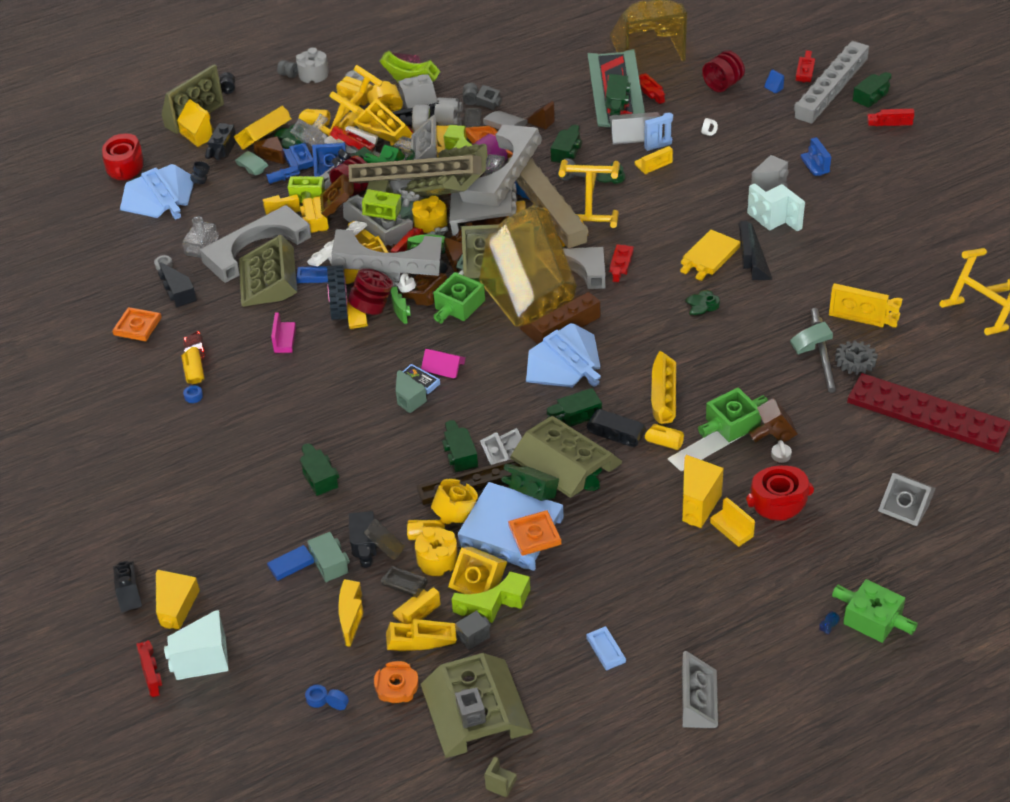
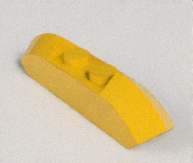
(664, 388)

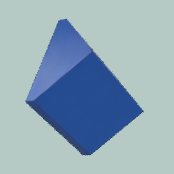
(323, 155)

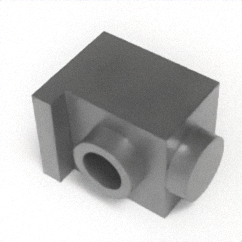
(470, 707)

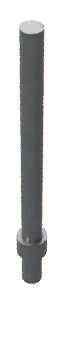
(824, 354)

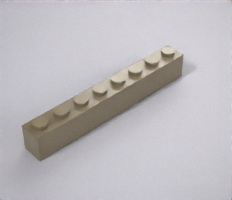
(415, 169)
(543, 194)

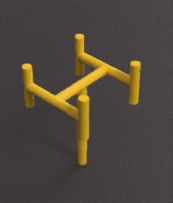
(353, 104)
(591, 172)
(990, 291)

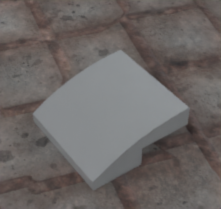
(498, 118)
(500, 447)

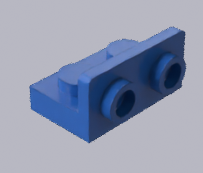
(817, 159)

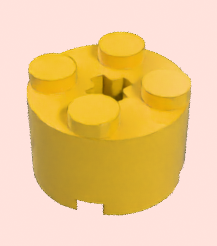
(387, 95)
(429, 214)
(454, 501)
(436, 551)

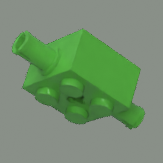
(458, 297)
(732, 415)
(874, 610)

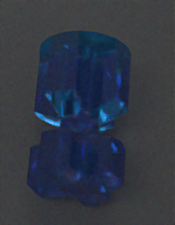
(831, 620)

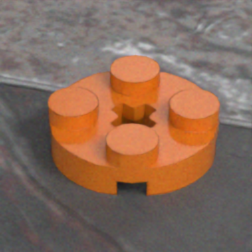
(396, 693)

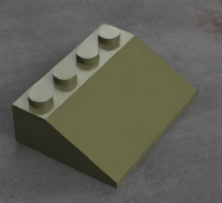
(201, 89)
(473, 248)
(268, 273)

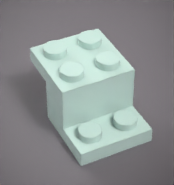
(775, 207)

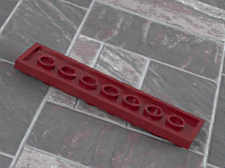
(929, 412)

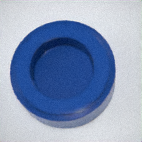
(193, 394)
(316, 696)
(337, 699)

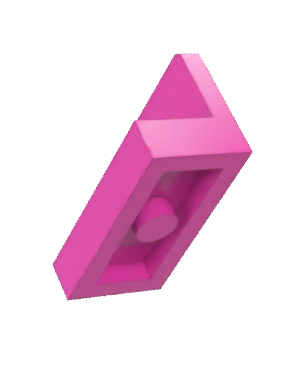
(283, 335)
(441, 363)

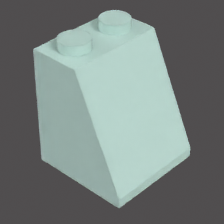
(198, 648)

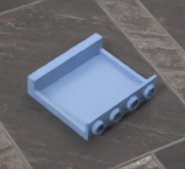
(488, 523)

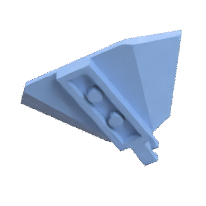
(157, 192)
(564, 358)

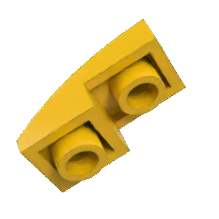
(274, 203)
(355, 317)

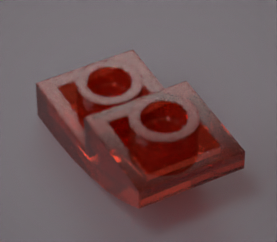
(195, 340)

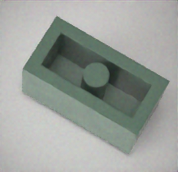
(328, 556)

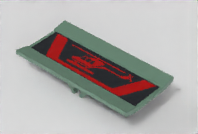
(620, 64)

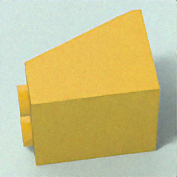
(700, 490)

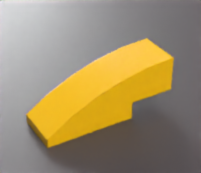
(350, 609)
(420, 635)

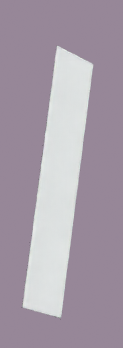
(700, 449)

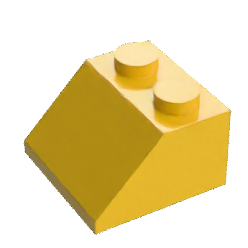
(476, 571)

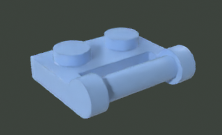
(653, 132)

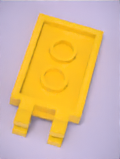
(709, 254)
(864, 306)

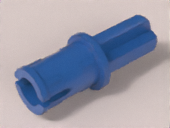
(283, 174)

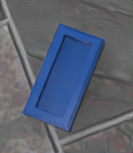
(312, 274)
(290, 562)

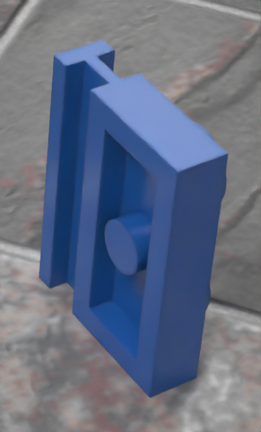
(298, 156)

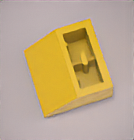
(195, 123)

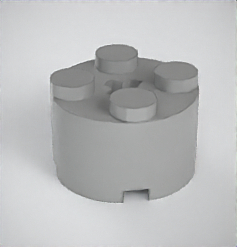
(312, 65)
(448, 111)

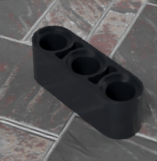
(616, 428)

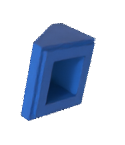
(775, 81)

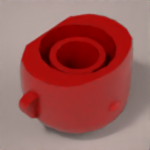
(123, 157)
(779, 492)

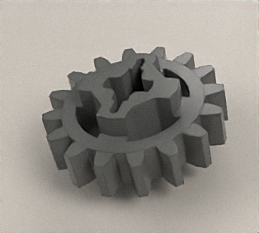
(856, 357)

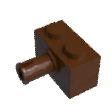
(775, 422)

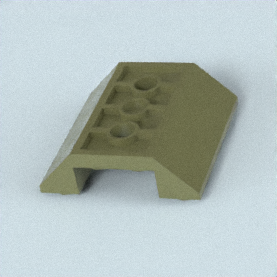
(449, 184)
(562, 454)
(497, 695)

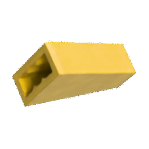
(262, 127)

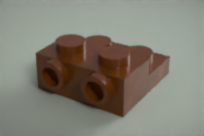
(336, 195)
(425, 287)

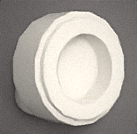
(705, 129)
(406, 283)
(781, 452)

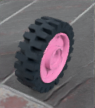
(337, 292)

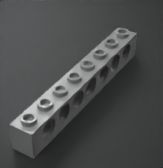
(831, 82)

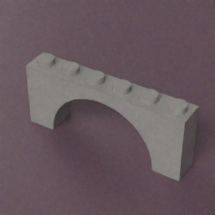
(494, 187)
(222, 253)
(419, 260)
(588, 264)

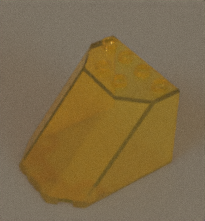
(667, 13)
(526, 266)

